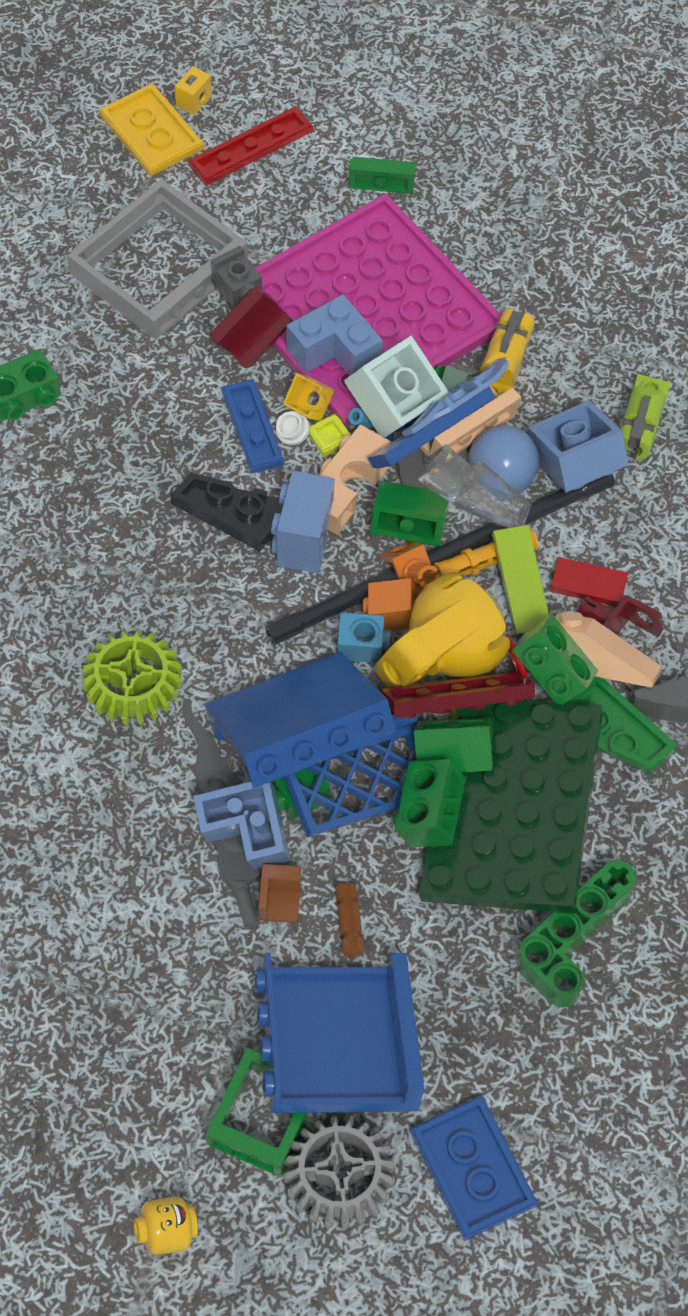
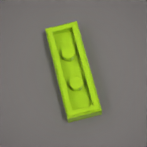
(520, 577)

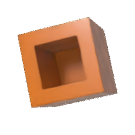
(392, 600)

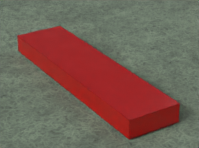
(250, 146)

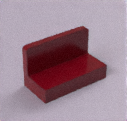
(251, 327)

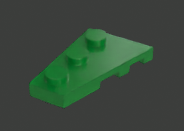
(625, 730)

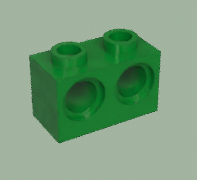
(19, 380)
(555, 660)
(430, 803)

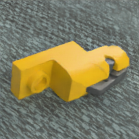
(509, 341)

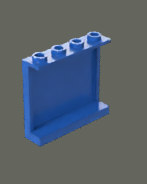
(301, 718)
(339, 1038)

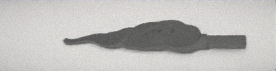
(211, 775)

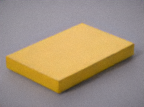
(151, 129)

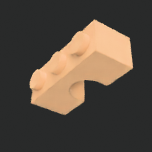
(349, 464)

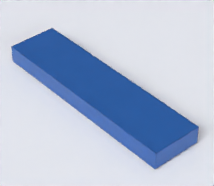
(406, 445)

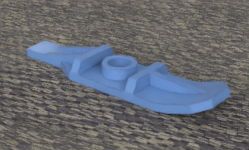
(458, 396)

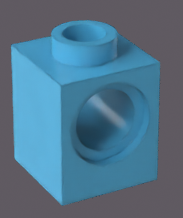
(363, 625)

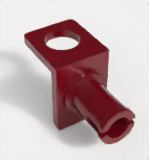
(626, 611)

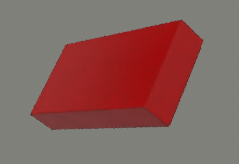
(585, 579)

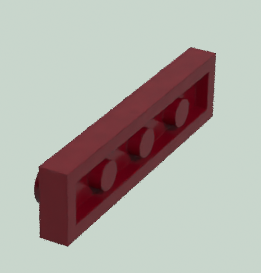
(458, 693)

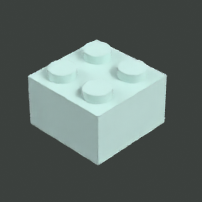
(396, 386)

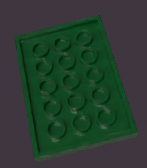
(525, 818)

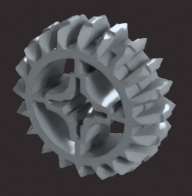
(324, 1173)

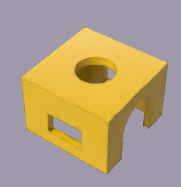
(188, 95)
(299, 394)

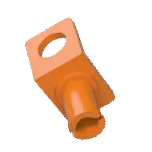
(412, 562)

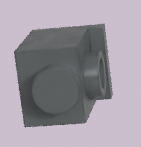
(234, 275)

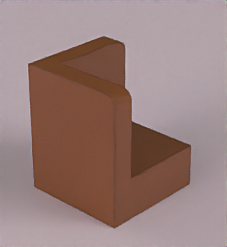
(279, 893)

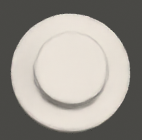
(292, 428)

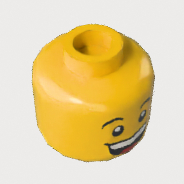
(166, 1225)

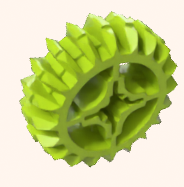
(160, 684)

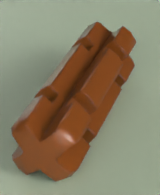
(349, 920)

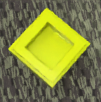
(328, 434)

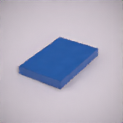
(473, 1167)

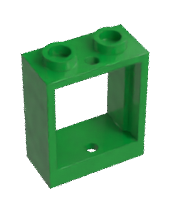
(242, 1145)

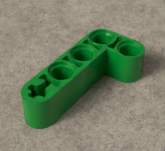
(580, 925)

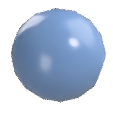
(508, 453)

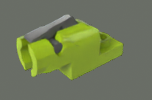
(644, 414)

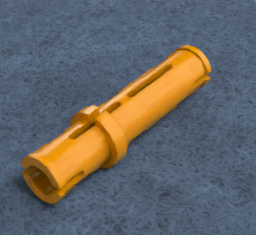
(472, 561)

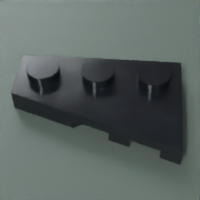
(231, 510)

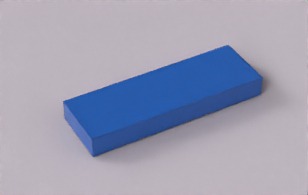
(252, 426)

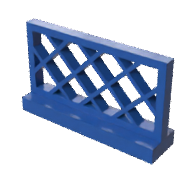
(404, 729)

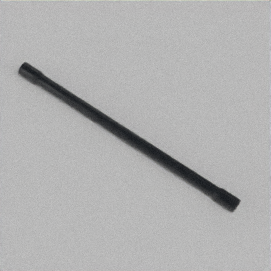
(297, 622)

